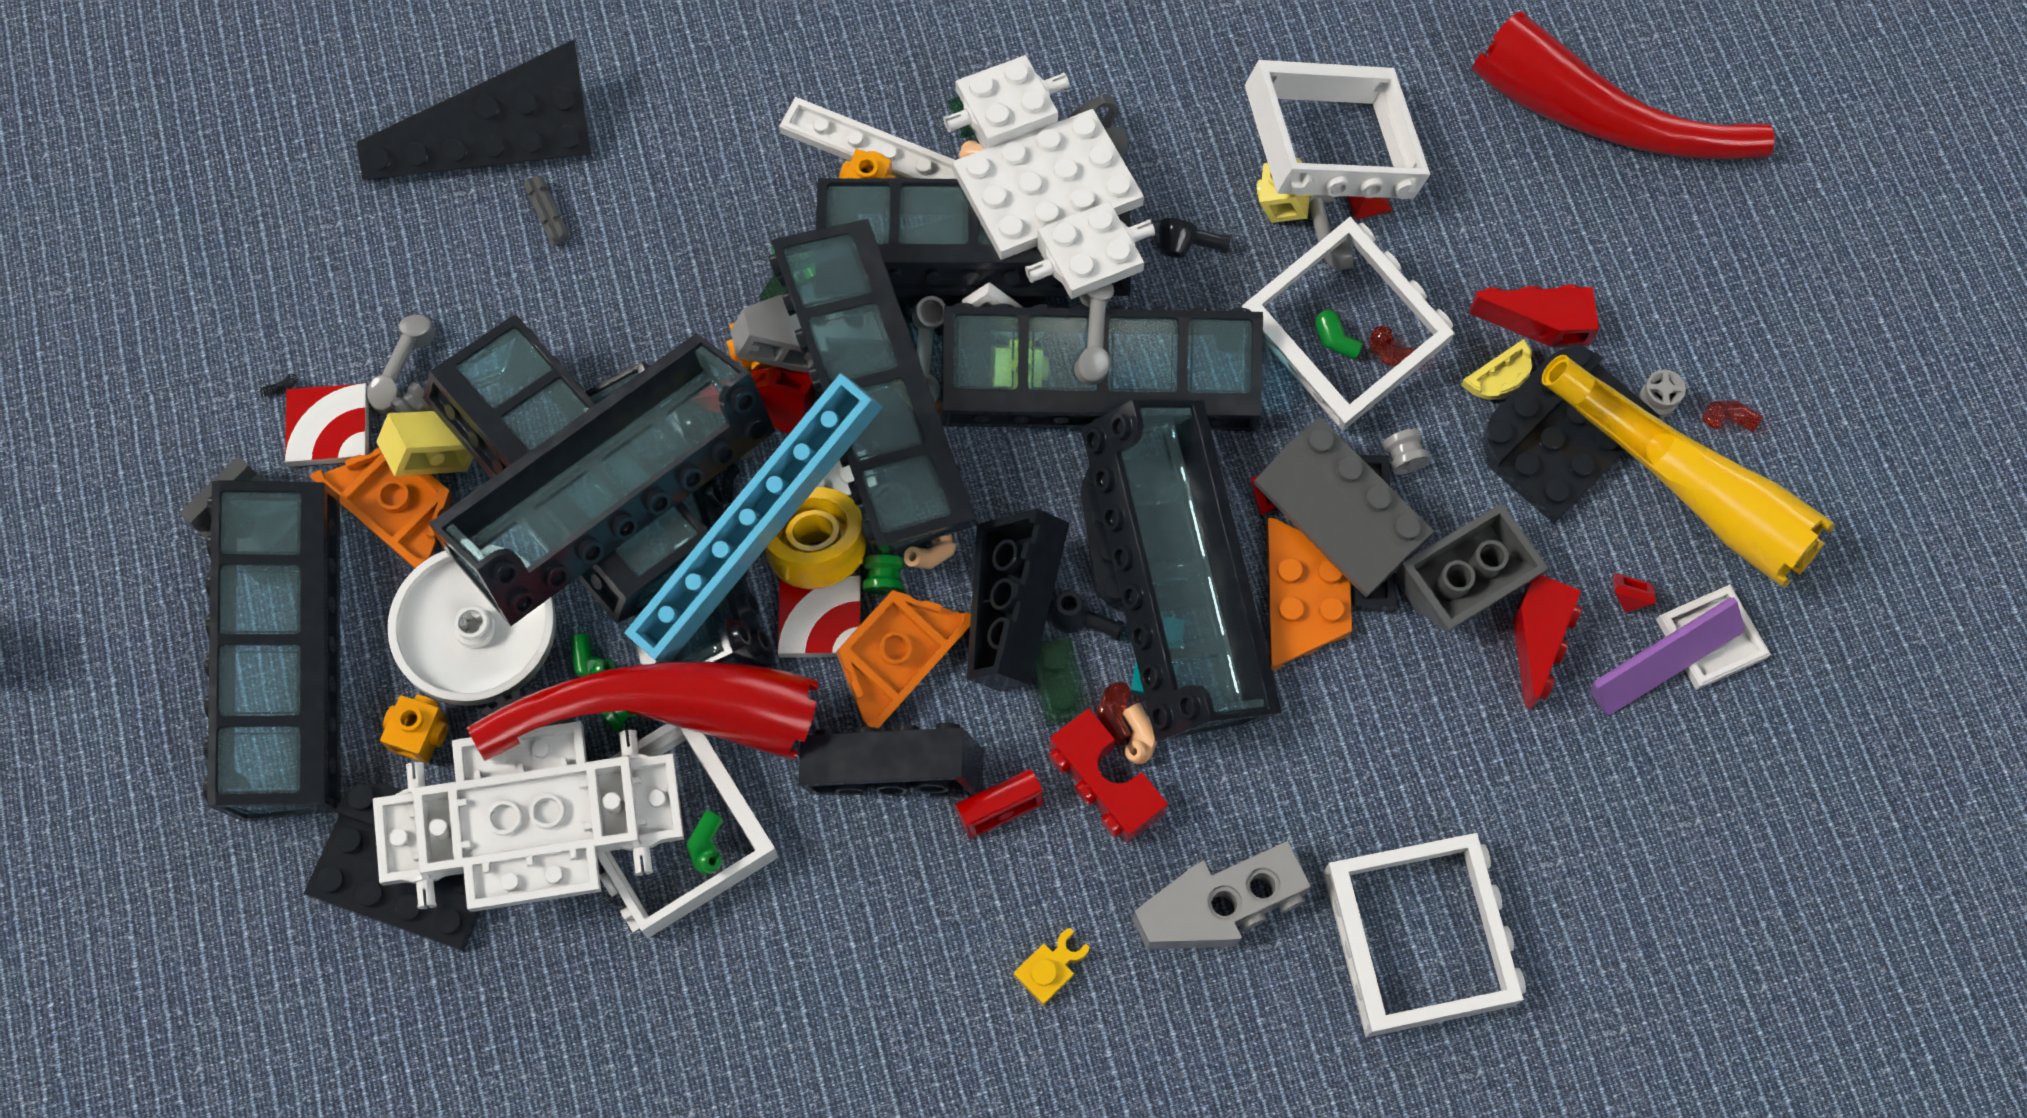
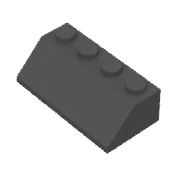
(1343, 506)

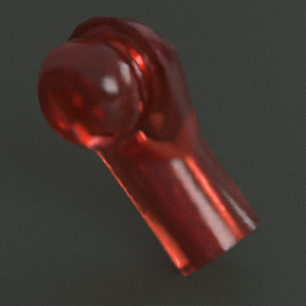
(1386, 347)
(1731, 410)
(1111, 710)

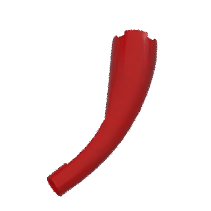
(1558, 85)
(723, 700)

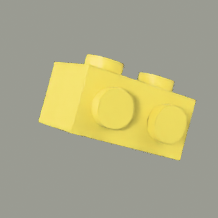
(421, 445)

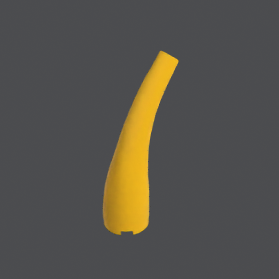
(1740, 506)

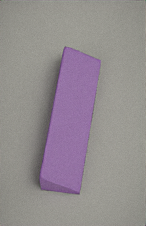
(1668, 656)

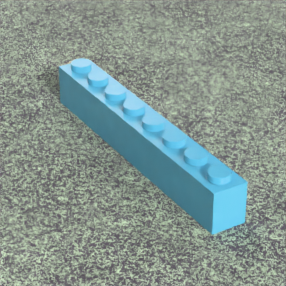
(753, 519)

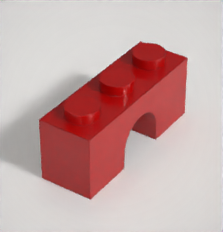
(1125, 806)

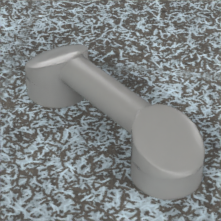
(1342, 256)
(927, 317)
(416, 332)
(1094, 361)

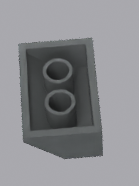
(1470, 569)

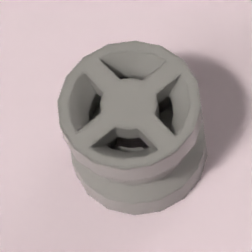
(1669, 386)
(1406, 451)

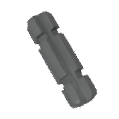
(546, 210)

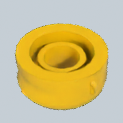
(825, 518)

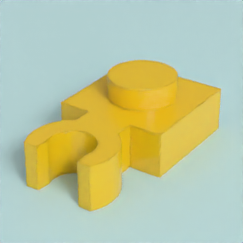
(1047, 971)

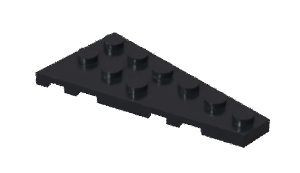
(506, 120)

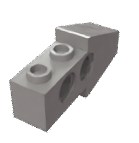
(768, 336)
(1183, 911)

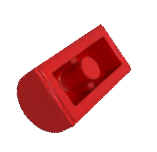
(1000, 803)

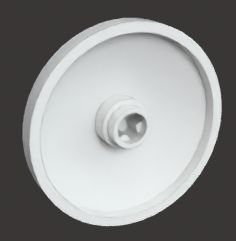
(457, 642)

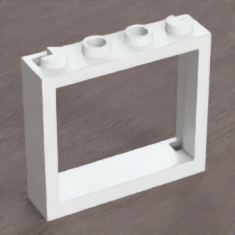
(1336, 84)
(1303, 368)
(764, 852)
(1357, 952)

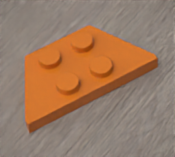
(390, 505)
(1305, 596)
(896, 651)

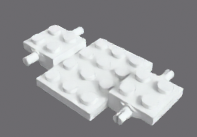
(1047, 179)
(527, 819)

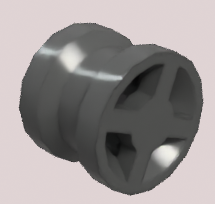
(411, 401)

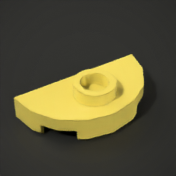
(1501, 375)

